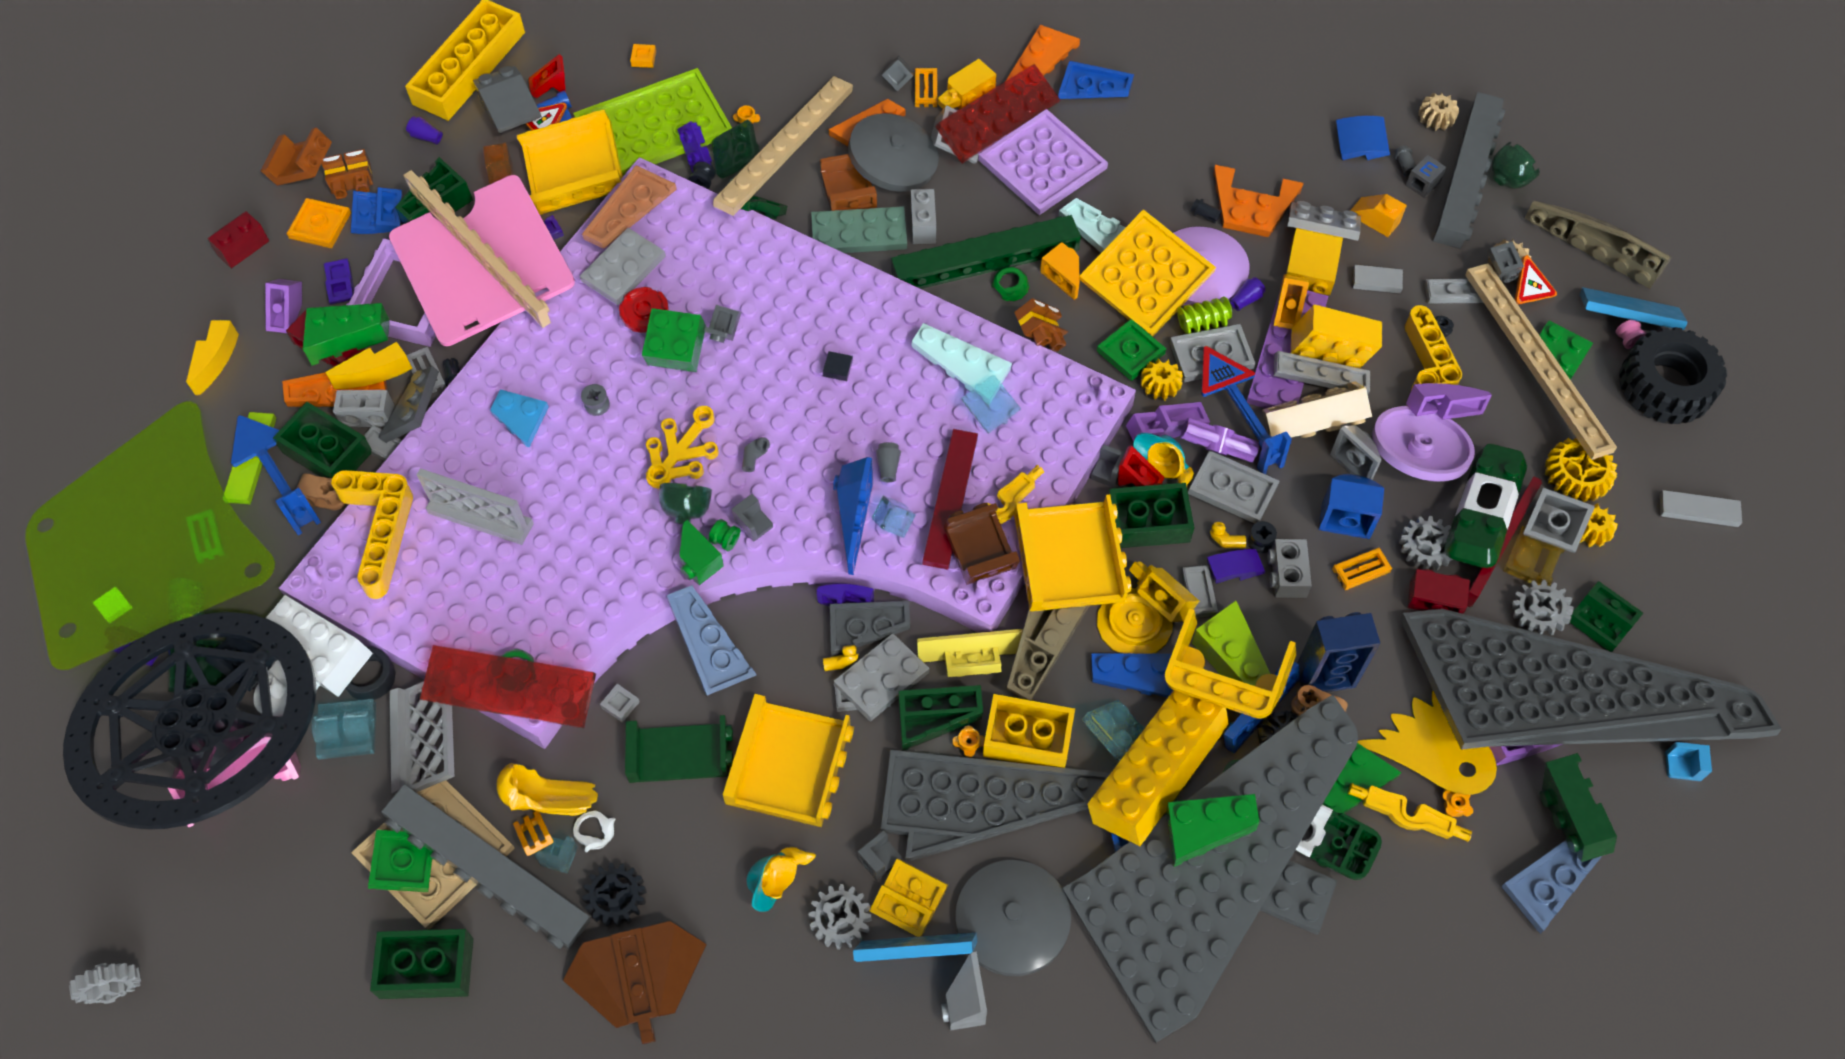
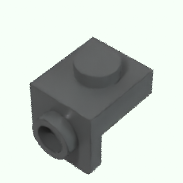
(723, 324)

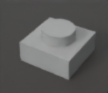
(619, 703)

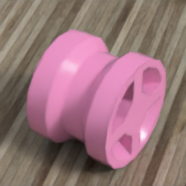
(1630, 332)

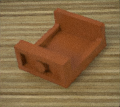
(296, 161)
(845, 185)

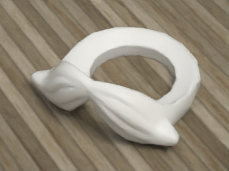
(593, 843)

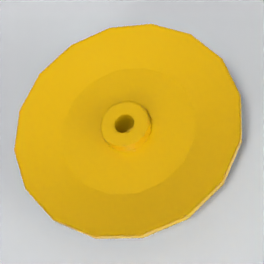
(1133, 626)

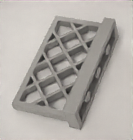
(474, 507)
(407, 735)

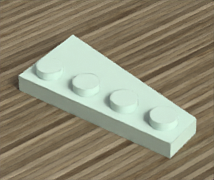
(1091, 224)
(959, 358)

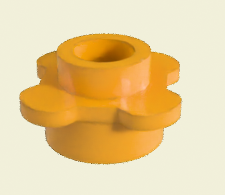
(744, 113)
(969, 748)
(1454, 810)

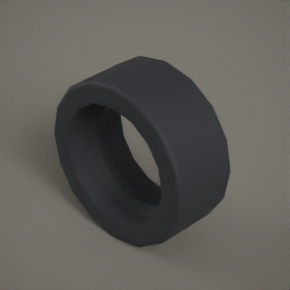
(382, 685)

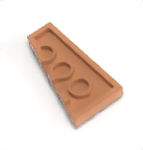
(629, 203)

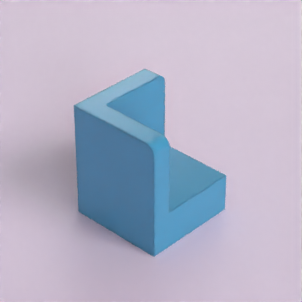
(1688, 761)

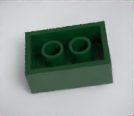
(322, 442)
(1153, 515)
(422, 964)

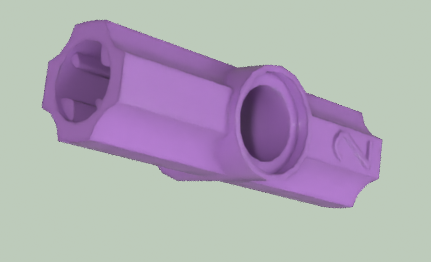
(1219, 440)

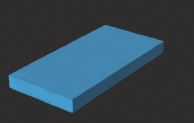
(1633, 308)
(915, 947)

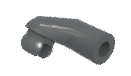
(754, 451)

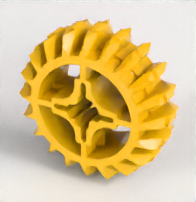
(1574, 471)

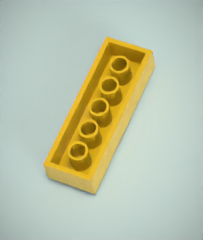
(468, 53)
(1157, 766)

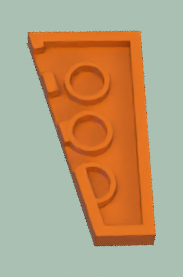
(1045, 50)

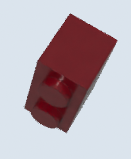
(238, 239)
(1438, 591)

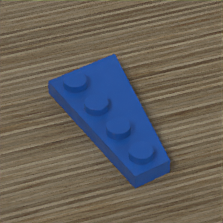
(1132, 671)

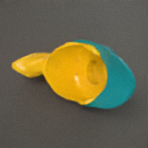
(1164, 455)
(773, 875)

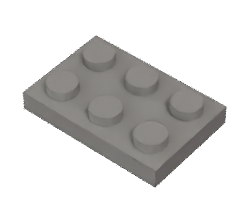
(1324, 220)
(622, 266)
(1226, 340)
(1233, 487)
(880, 675)

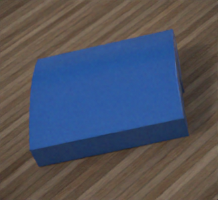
(1362, 137)
(375, 211)

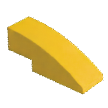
(211, 355)
(369, 368)

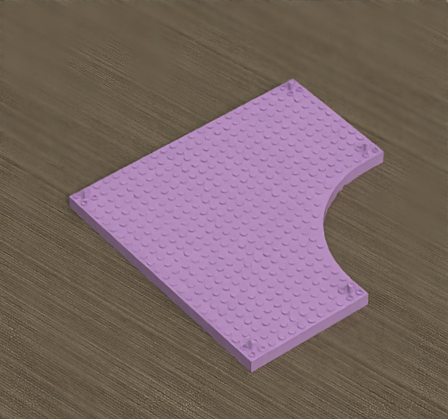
(599, 541)

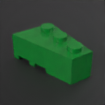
(343, 328)
(1208, 823)

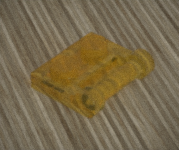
(1525, 556)

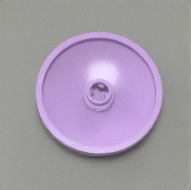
(1225, 255)
(1423, 444)

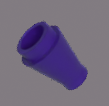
(422, 130)
(1248, 293)

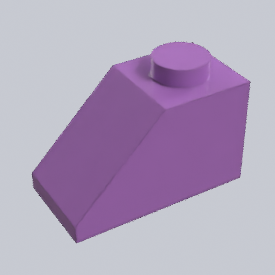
(282, 304)

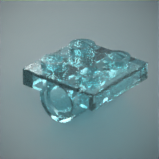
(1114, 727)
(345, 729)

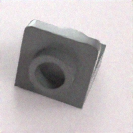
(1506, 261)

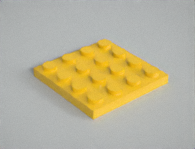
(1147, 273)

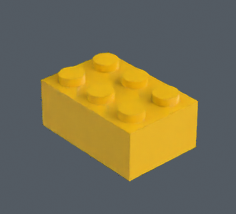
(1336, 336)
(1028, 732)

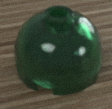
(1513, 167)
(684, 501)

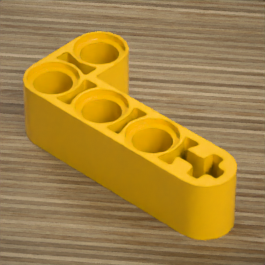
(1431, 349)

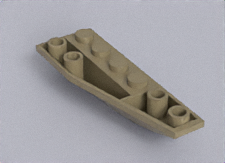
(1602, 241)
(1040, 647)

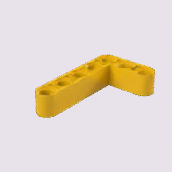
(378, 491)

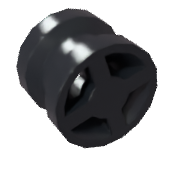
(702, 174)
(1256, 538)

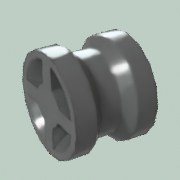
(592, 405)

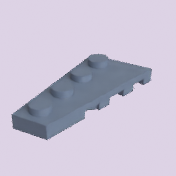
(709, 647)
(1548, 884)

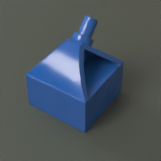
(1352, 506)

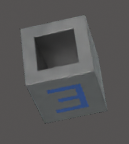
(1425, 176)

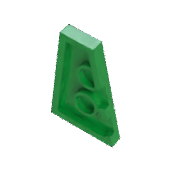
(1363, 770)

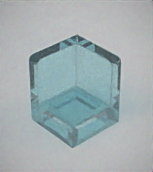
(893, 516)
(558, 854)

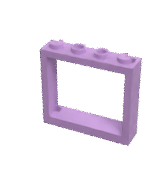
(368, 286)

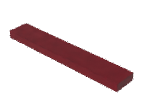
(950, 496)
(1516, 518)

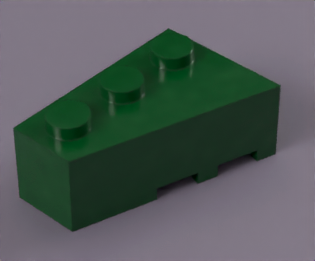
(446, 182)
(936, 712)
(1574, 809)

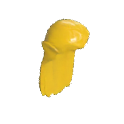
(527, 790)

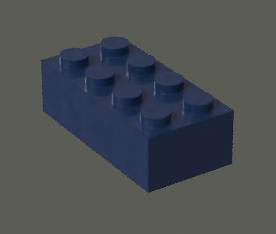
(1338, 652)

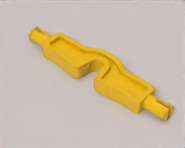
(1016, 492)
(1423, 818)

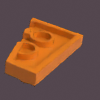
(843, 130)

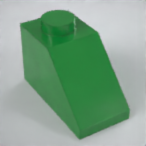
(698, 555)

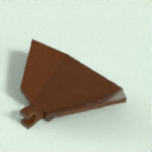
(636, 974)

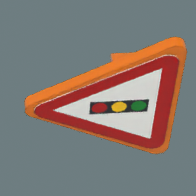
(550, 115)
(1532, 284)

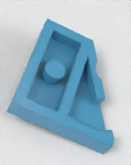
(519, 414)

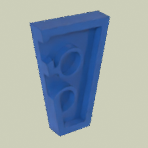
(1094, 82)

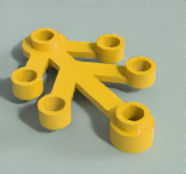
(680, 451)

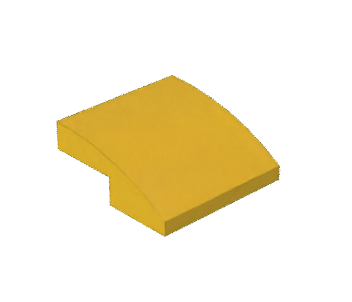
(909, 898)

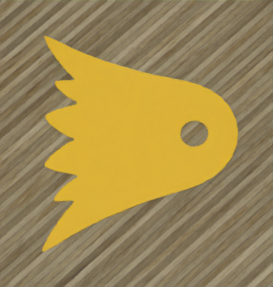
(1432, 750)

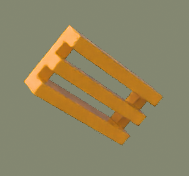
(926, 101)
(1344, 576)
(528, 825)

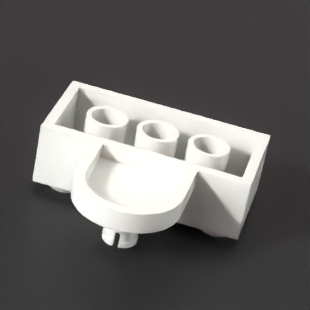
(332, 652)

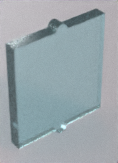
(991, 404)

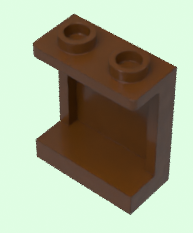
(979, 543)

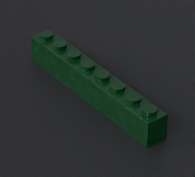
(985, 253)

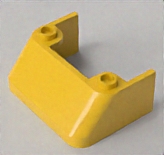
(1187, 675)

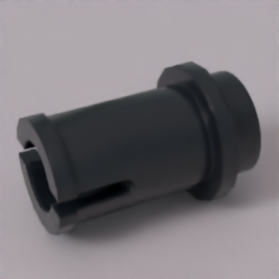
(1206, 211)
(450, 371)

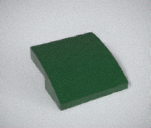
(1605, 616)

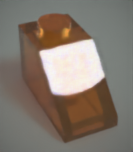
(498, 162)

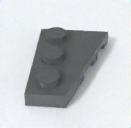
(412, 405)
(866, 622)

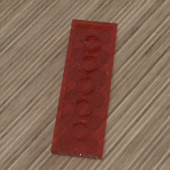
(997, 113)
(508, 686)

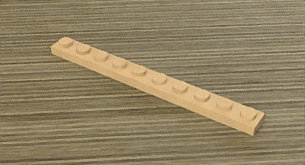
(782, 146)
(482, 252)
(1541, 362)

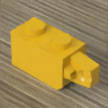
(968, 85)
(1163, 592)

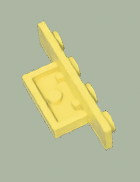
(970, 652)

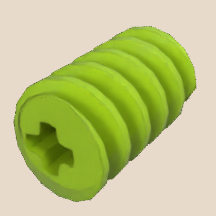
(1204, 314)

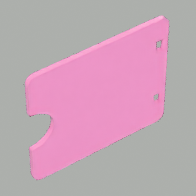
(456, 286)

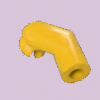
(1224, 539)
(839, 662)

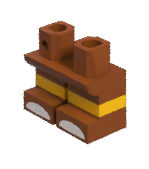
(353, 176)
(1040, 323)

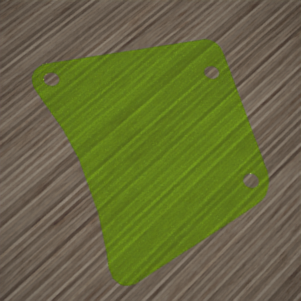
(139, 543)

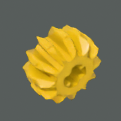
(1161, 379)
(1599, 528)

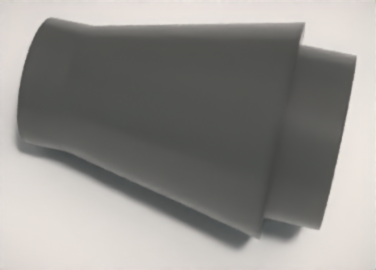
(888, 460)

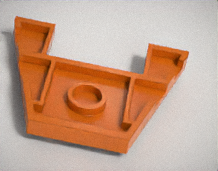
(1251, 210)

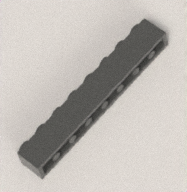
(1469, 171)
(485, 867)

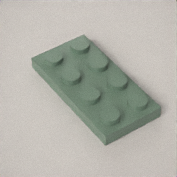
(861, 229)

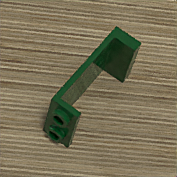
(678, 752)

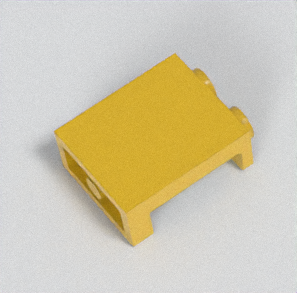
(1315, 258)

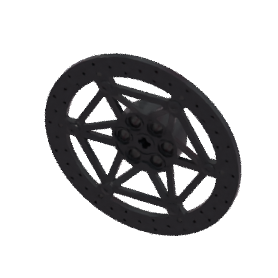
(195, 727)

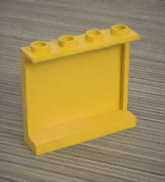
(571, 161)
(1071, 555)
(788, 763)

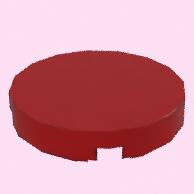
(637, 307)

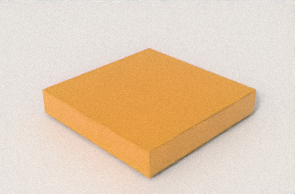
(319, 223)

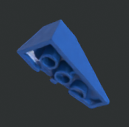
(853, 493)

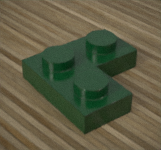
(770, 208)

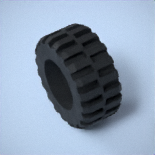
(1684, 353)

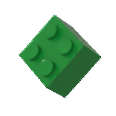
(674, 340)

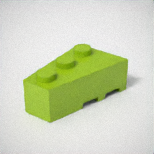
(1231, 646)

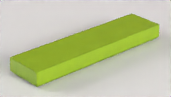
(244, 477)

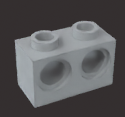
(923, 216)
(363, 407)
(1295, 568)

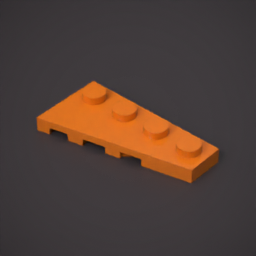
(316, 390)

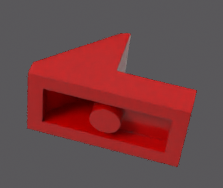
(547, 77)
(1137, 470)

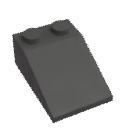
(506, 98)

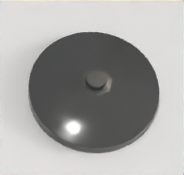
(893, 152)
(1016, 915)

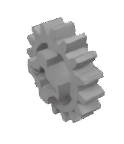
(1427, 544)
(1542, 607)
(835, 927)
(104, 983)

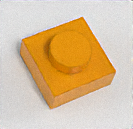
(643, 55)

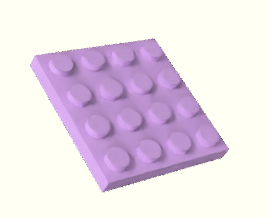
(1043, 161)

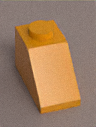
(1380, 212)
(1062, 268)
(1290, 301)

